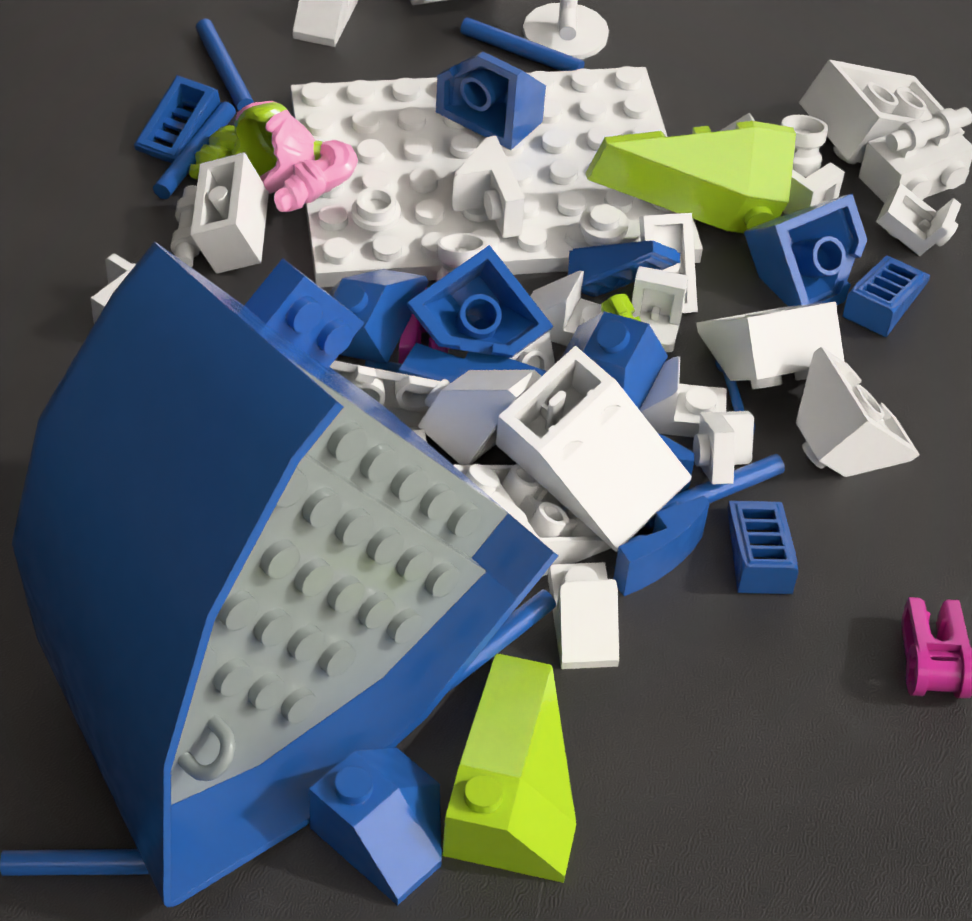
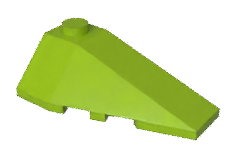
(718, 176)
(513, 779)

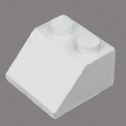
(772, 342)

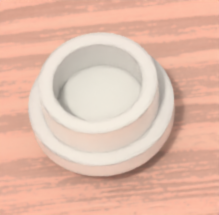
(376, 209)
(603, 225)

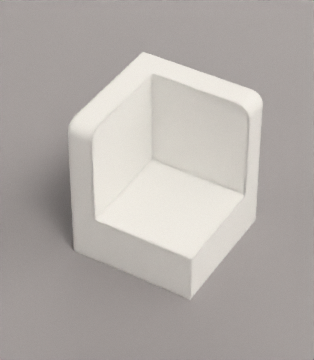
(814, 189)

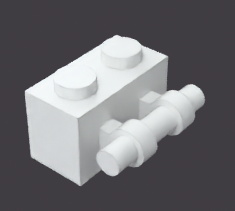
(920, 156)
(222, 215)

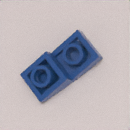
(652, 556)

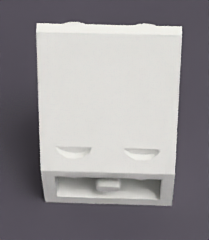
(591, 448)
(537, 511)

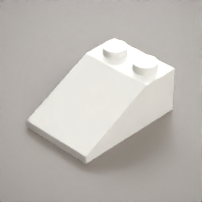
(865, 105)

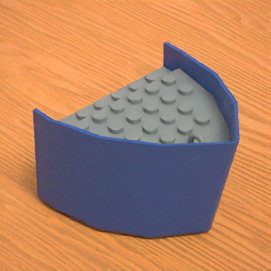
(245, 562)

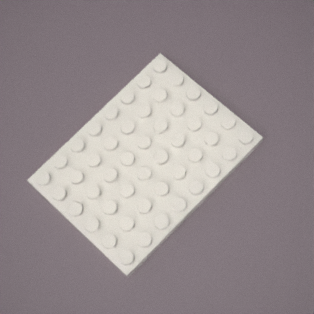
(418, 151)

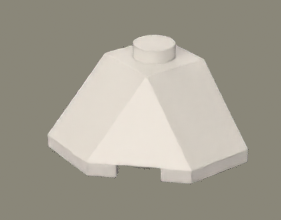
(466, 412)
(846, 423)

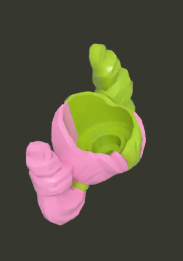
(281, 154)

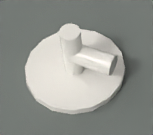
(567, 28)

